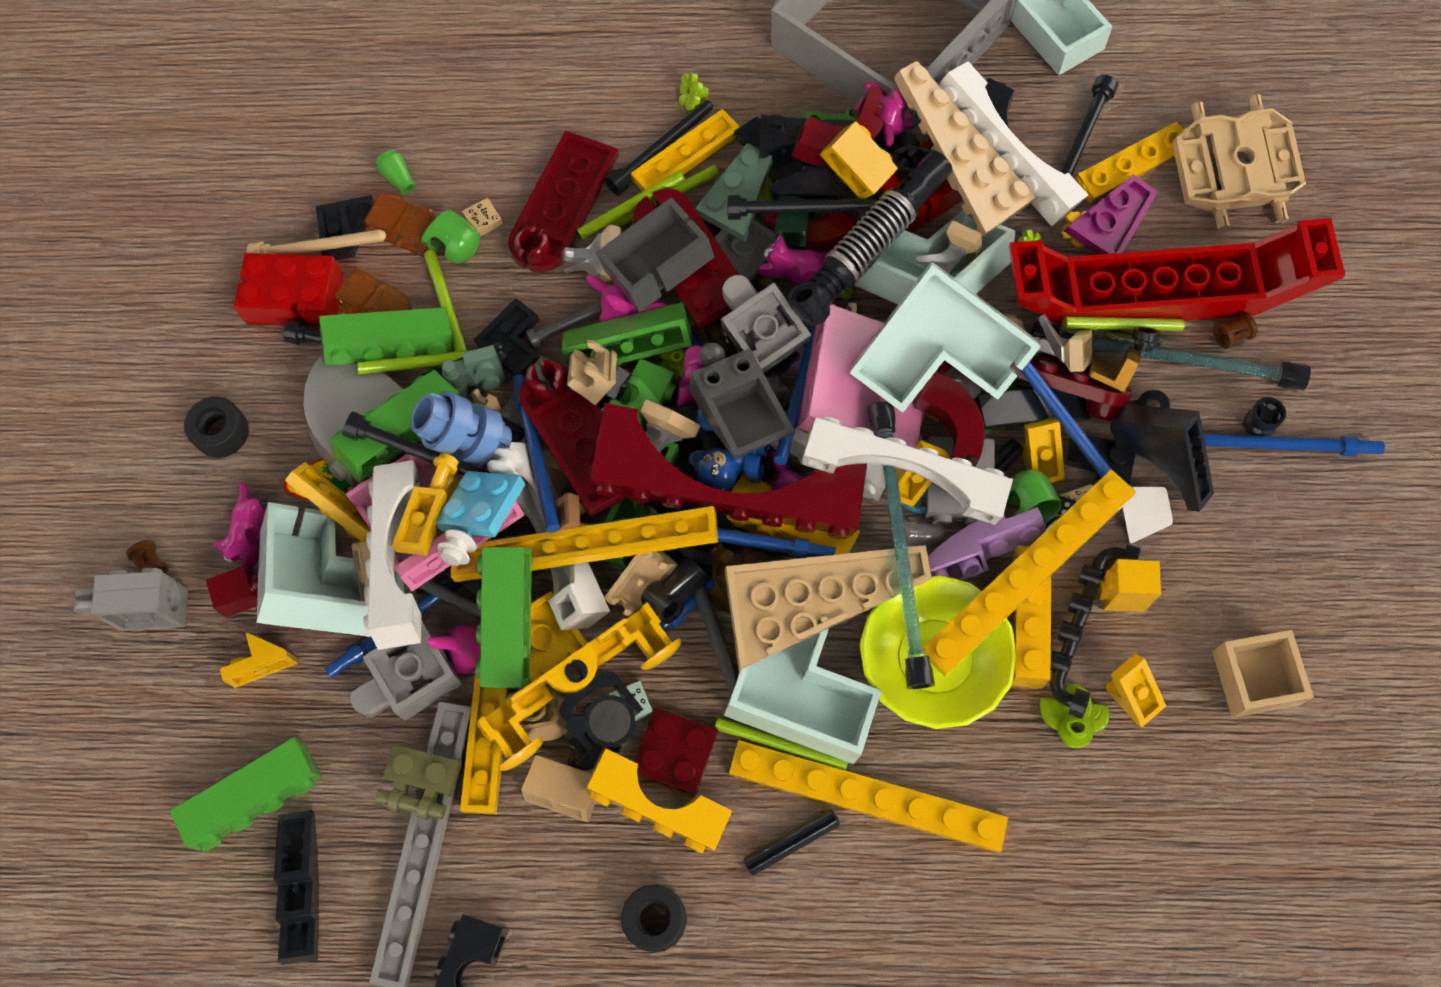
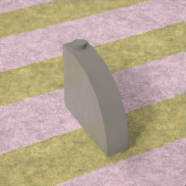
(330, 398)

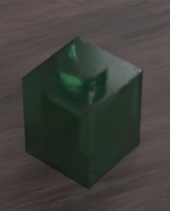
(792, 225)

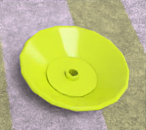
(962, 695)

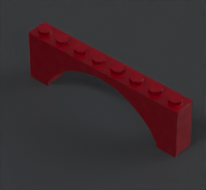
(633, 467)

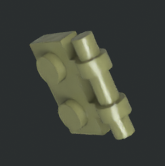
(422, 771)

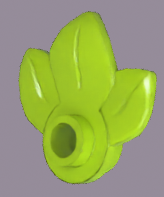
(1056, 716)

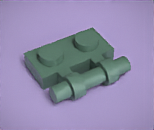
(477, 368)

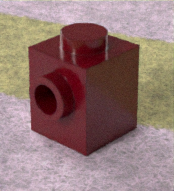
(233, 591)

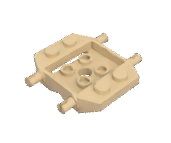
(1270, 176)

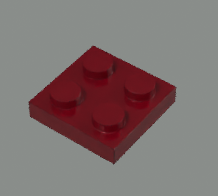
(675, 751)

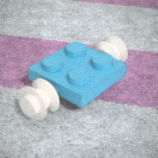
(480, 505)

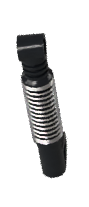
(918, 176)

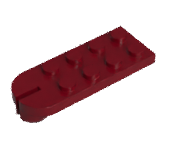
(560, 202)
(704, 288)
(1101, 398)
(567, 428)

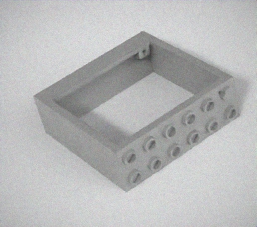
(848, 74)

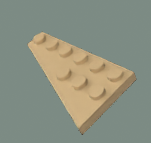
(979, 174)
(798, 598)

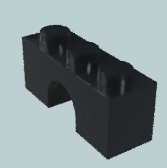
(471, 942)

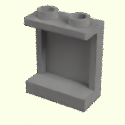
(940, 505)

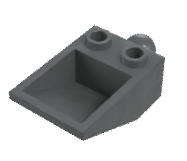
(738, 400)

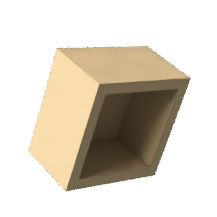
(1262, 673)

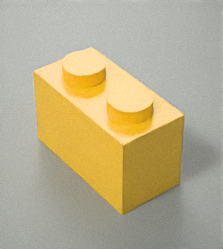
(859, 160)
(1130, 585)

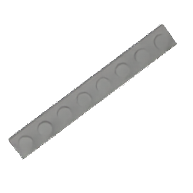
(418, 861)

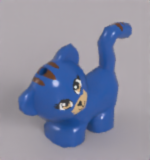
(719, 468)

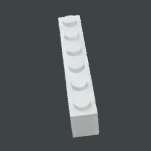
(1054, 191)
(977, 490)
(576, 594)
(392, 615)

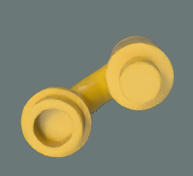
(445, 474)

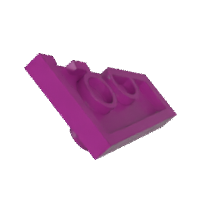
(1115, 218)

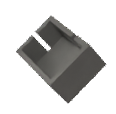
(655, 254)

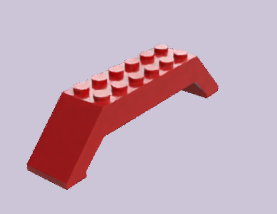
(1179, 281)

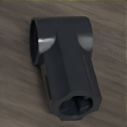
(669, 596)

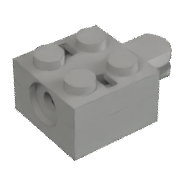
(760, 323)
(135, 600)
(405, 679)

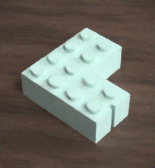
(1062, 30)
(898, 269)
(936, 324)
(302, 576)
(805, 702)

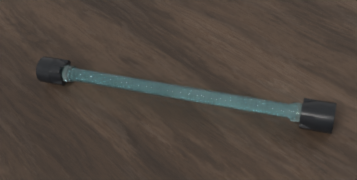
(1287, 375)
(918, 667)

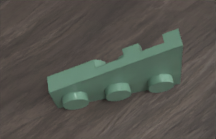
(743, 177)

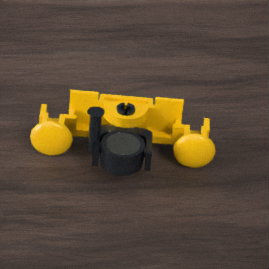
(554, 652)

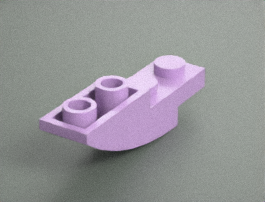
(967, 550)

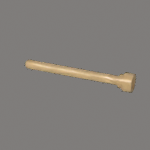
(319, 244)

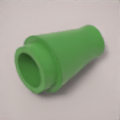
(394, 169)

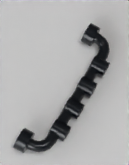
(1072, 632)

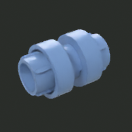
(455, 426)

